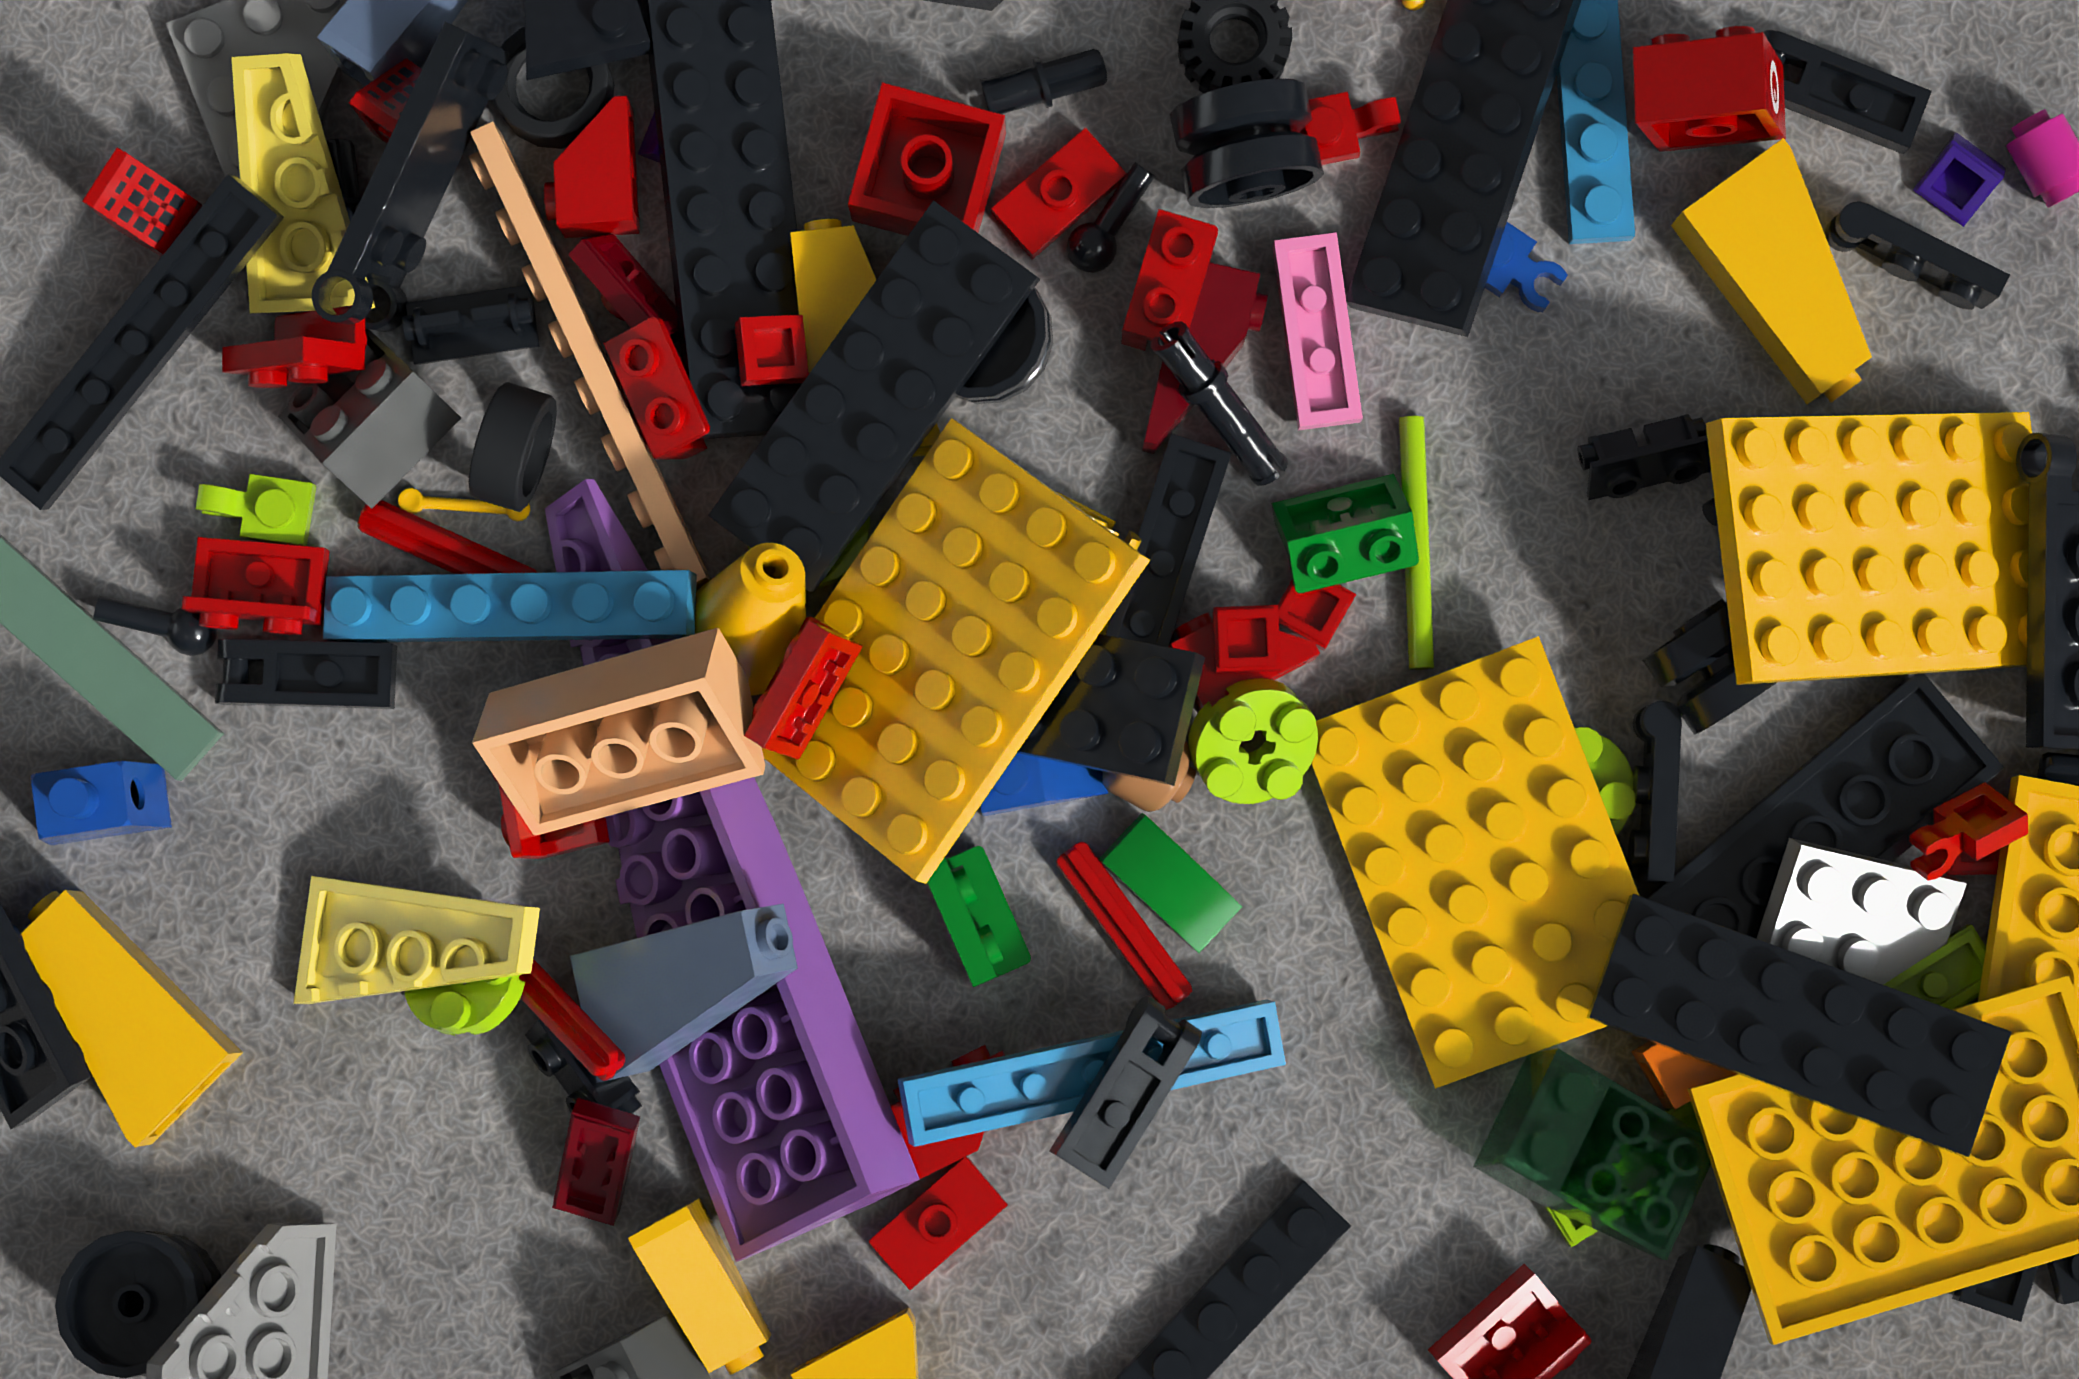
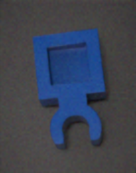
(1514, 267)

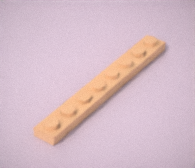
(577, 337)

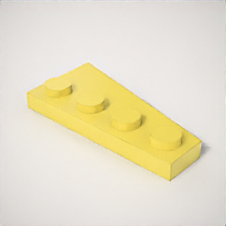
(291, 168)
(400, 939)

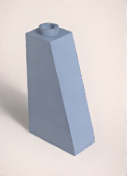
(378, 34)
(682, 981)

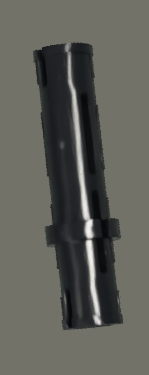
(1206, 385)

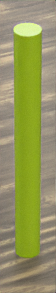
(1418, 576)

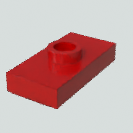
(1058, 193)
(938, 1222)

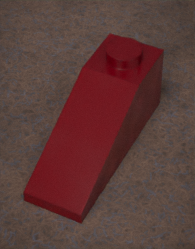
(1220, 326)

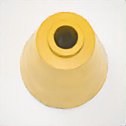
(757, 608)

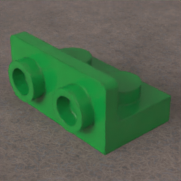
(1347, 533)
(978, 916)

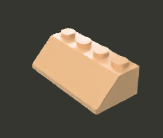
(621, 732)

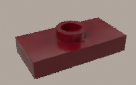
(623, 283)
(596, 1161)

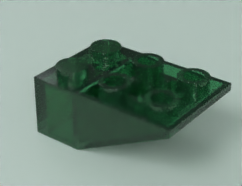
(1595, 1153)

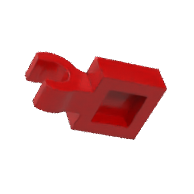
(1340, 127)
(1971, 823)

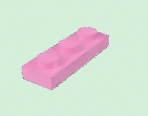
(1317, 331)

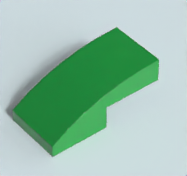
(1170, 882)

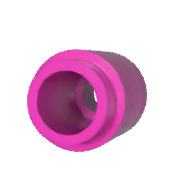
(2047, 156)

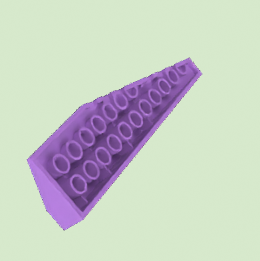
(784, 1086)

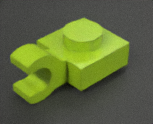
(269, 510)

